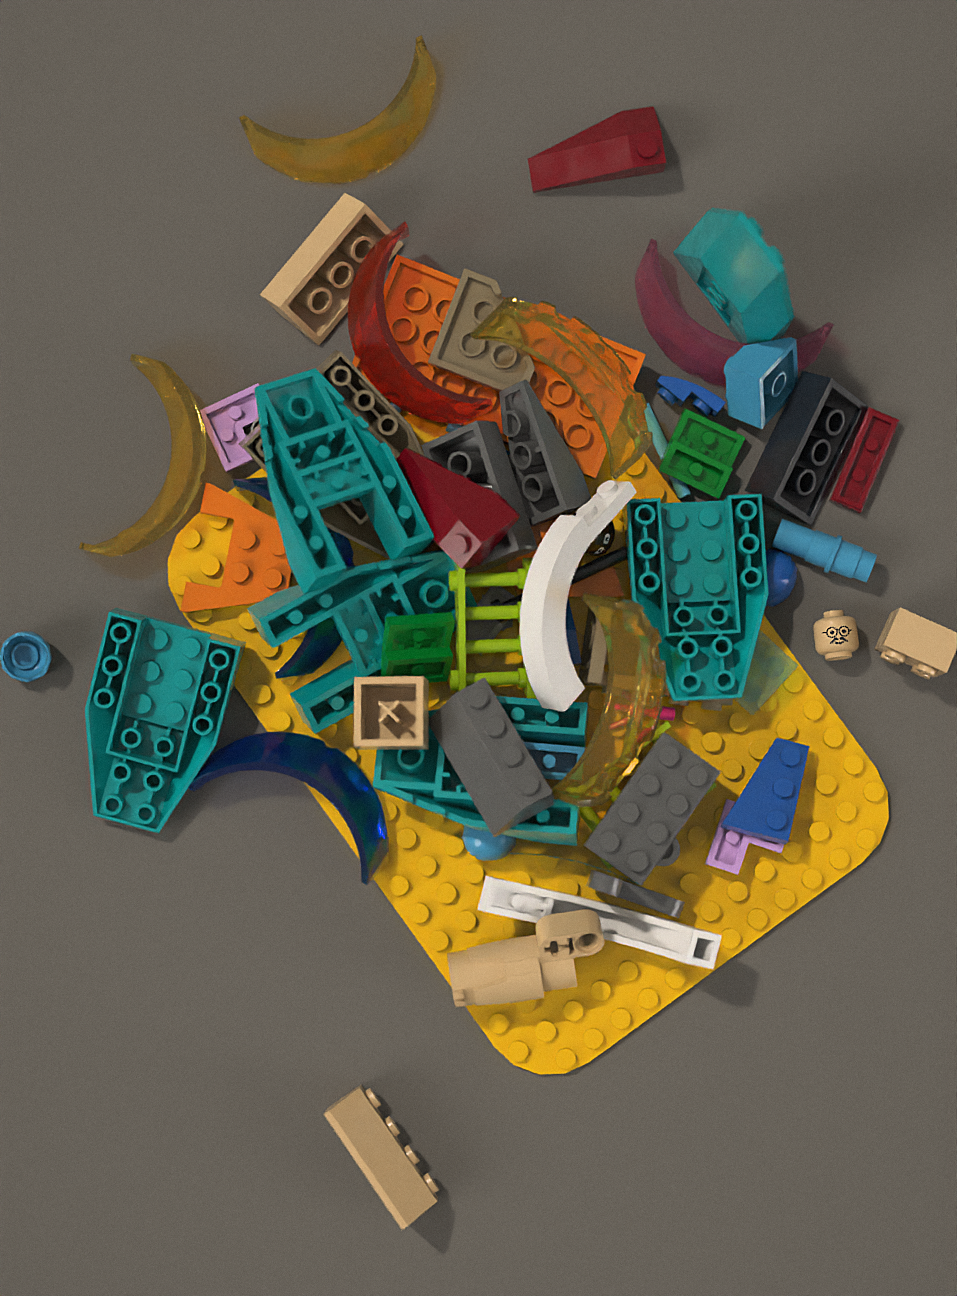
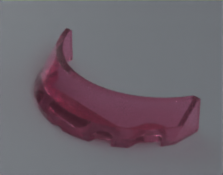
(688, 342)

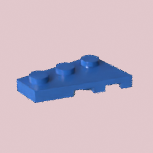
(771, 794)

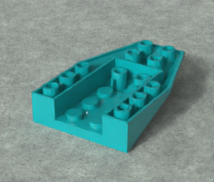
(738, 275)
(702, 587)
(154, 714)

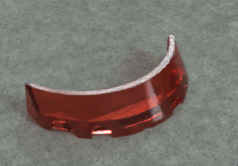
(382, 358)

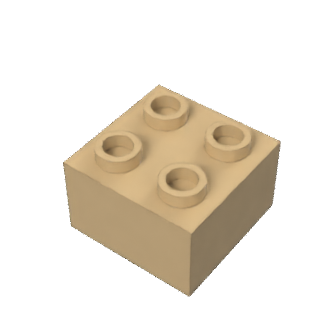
(917, 643)
(391, 713)

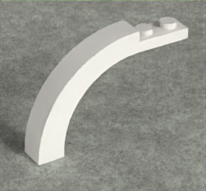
(547, 590)
(618, 923)

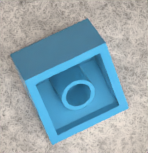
(761, 380)

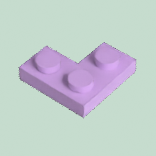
(225, 426)
(730, 846)

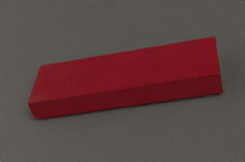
(864, 460)

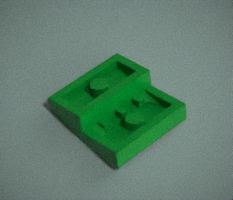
(701, 453)
(418, 646)

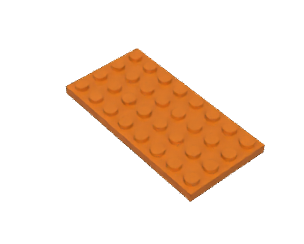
(415, 310)

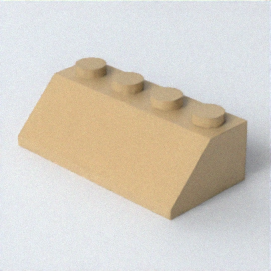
(318, 278)
(382, 1156)

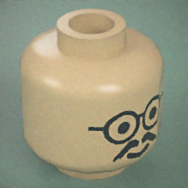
(836, 635)

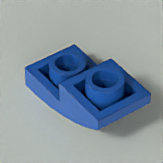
(678, 391)

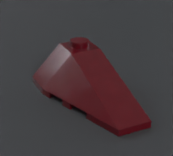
(610, 150)
(460, 513)

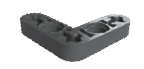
(635, 894)

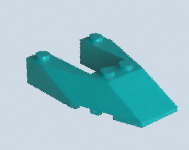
(324, 457)
(359, 609)
(432, 783)

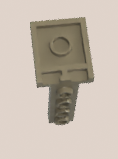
(596, 655)

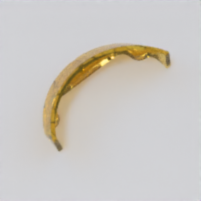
(359, 151)
(585, 364)
(185, 465)
(630, 703)

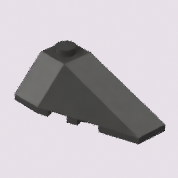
(540, 460)

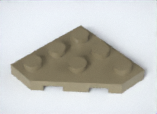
(480, 361)

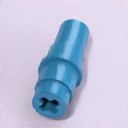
(825, 550)

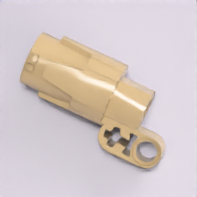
(525, 965)

